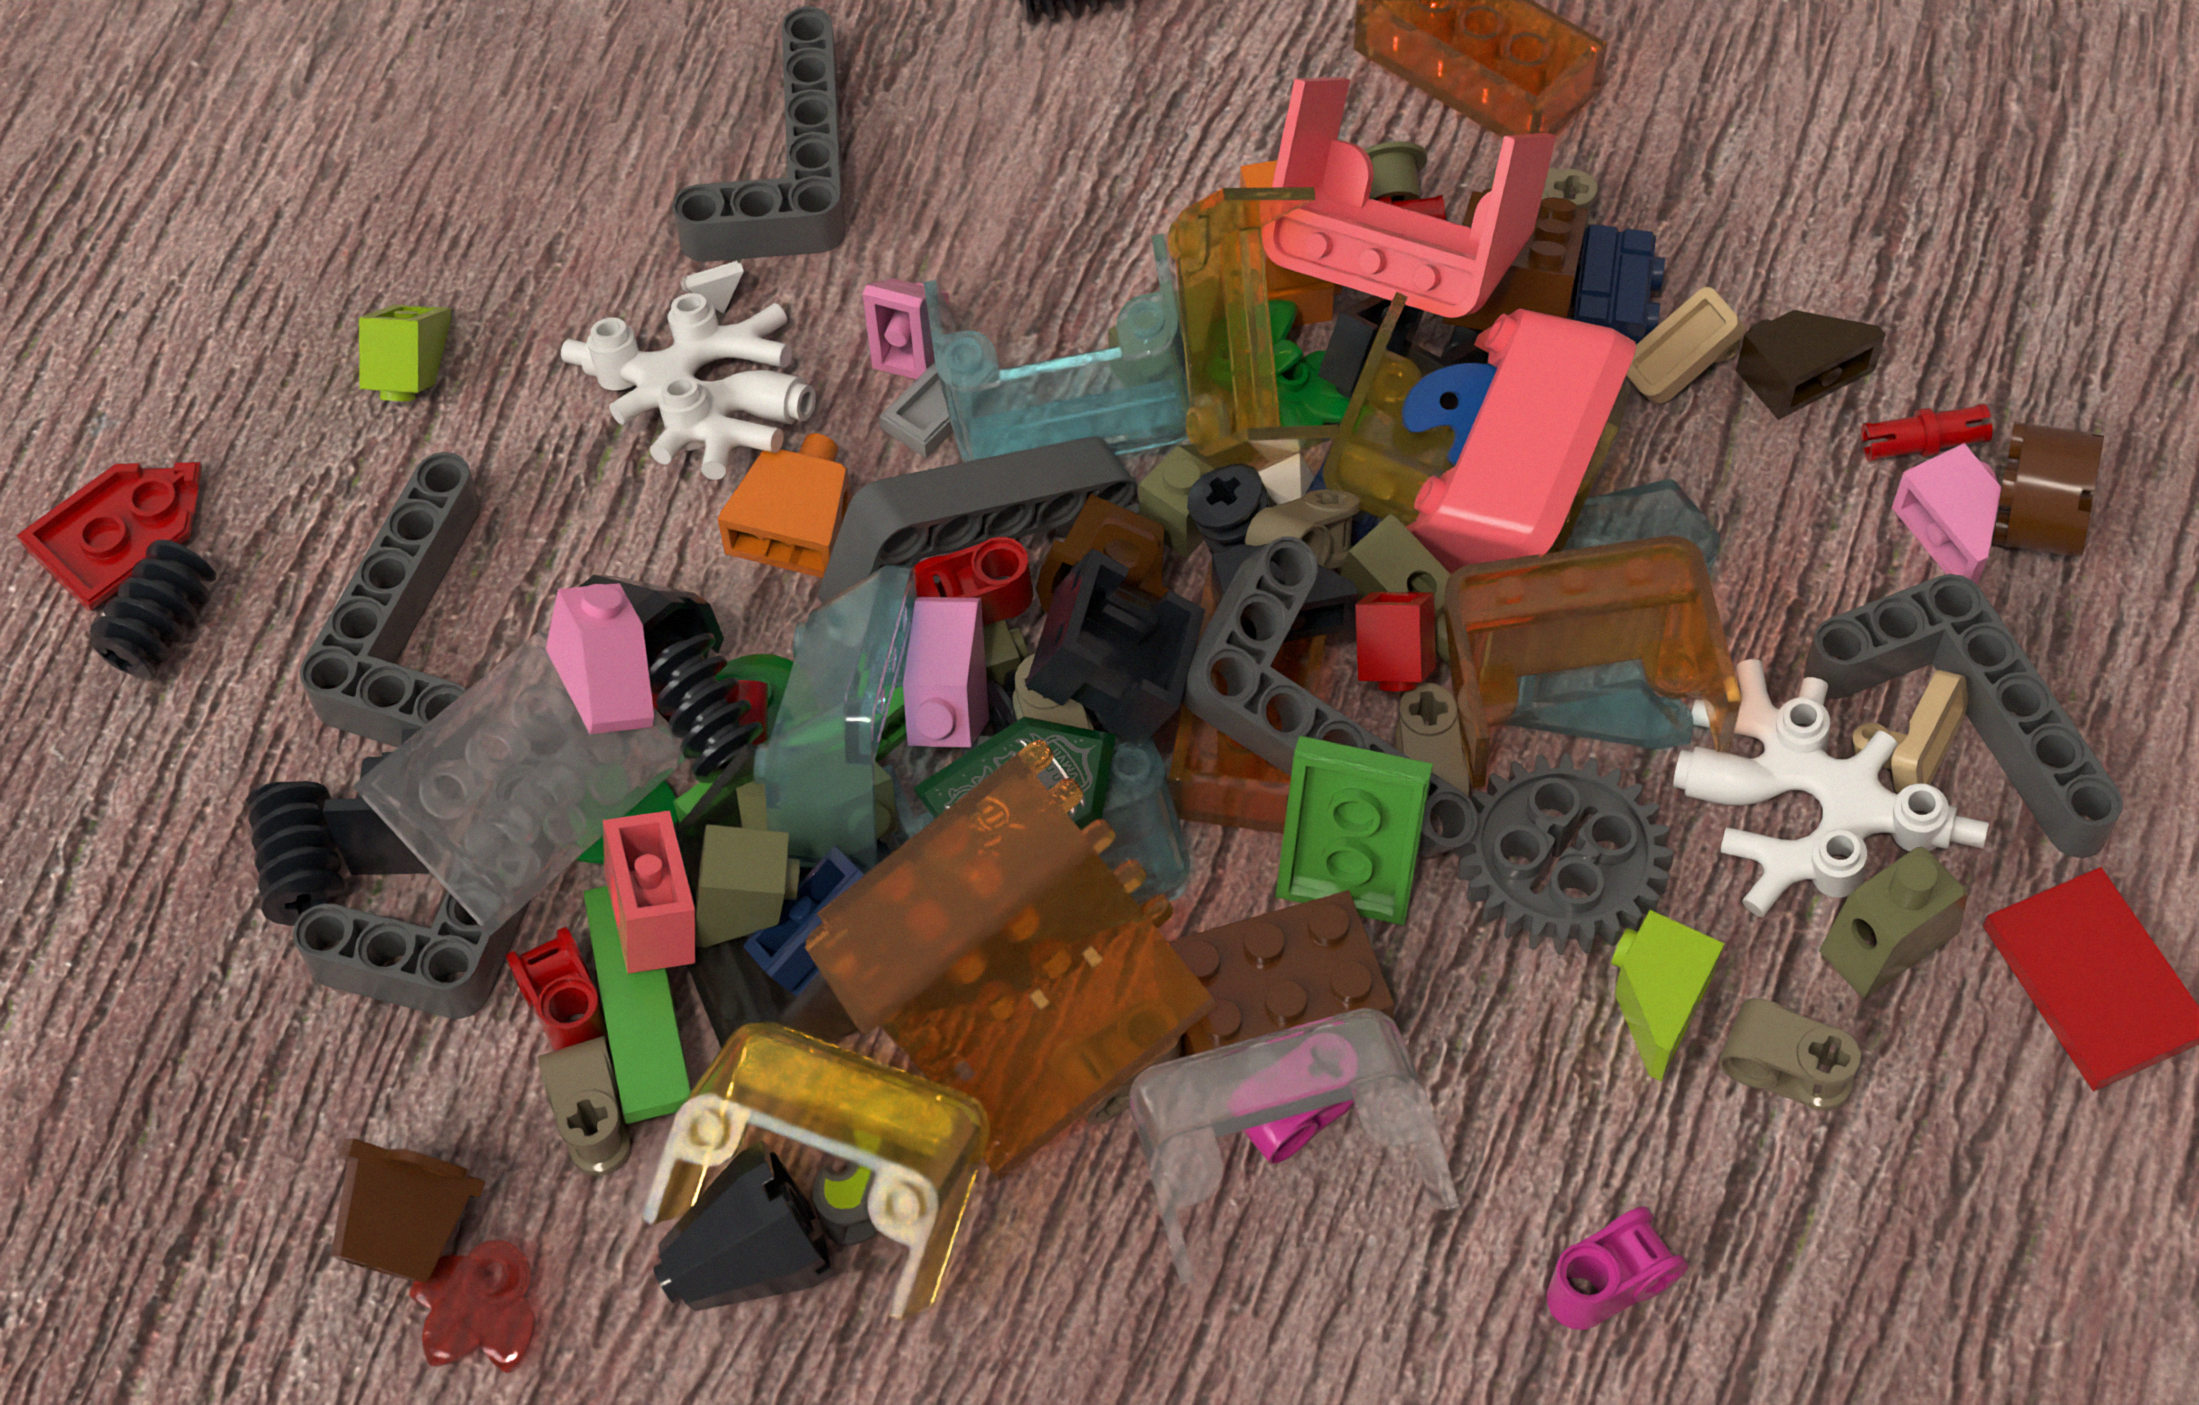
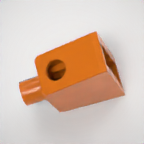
(789, 508)

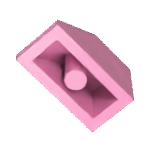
(899, 327)
(1951, 509)
(601, 657)
(945, 673)

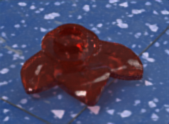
(472, 1315)

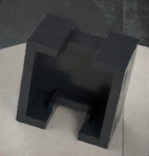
(1357, 331)
(1110, 660)

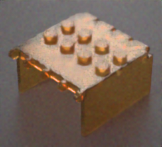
(1011, 958)

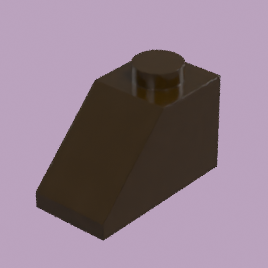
(1806, 358)

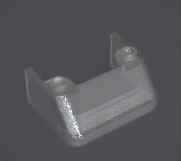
(1272, 1077)

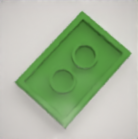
(1353, 827)

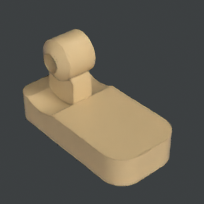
(1685, 345)
(1930, 731)

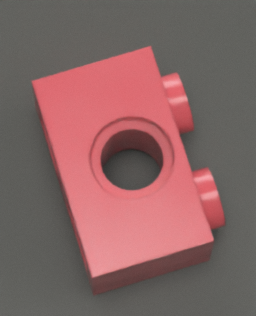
(649, 892)

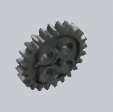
(1617, 882)

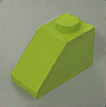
(402, 349)
(1663, 984)

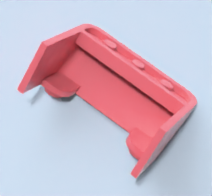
(1388, 247)
(1527, 441)

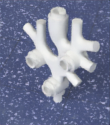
(693, 408)
(1846, 788)

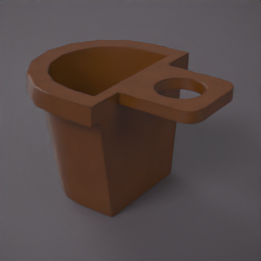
(1114, 532)
(398, 1209)

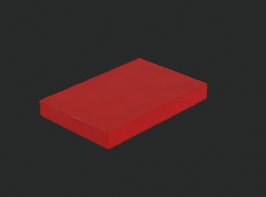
(2096, 978)

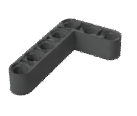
(781, 213)
(969, 503)
(412, 557)
(1255, 684)
(1993, 690)
(426, 958)

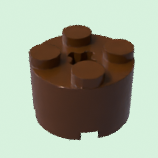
(2048, 489)

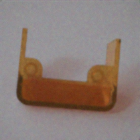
(1584, 611)

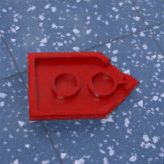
(109, 524)

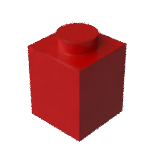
(1395, 639)

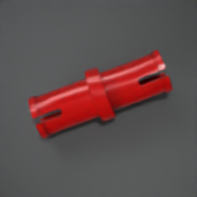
(1926, 432)

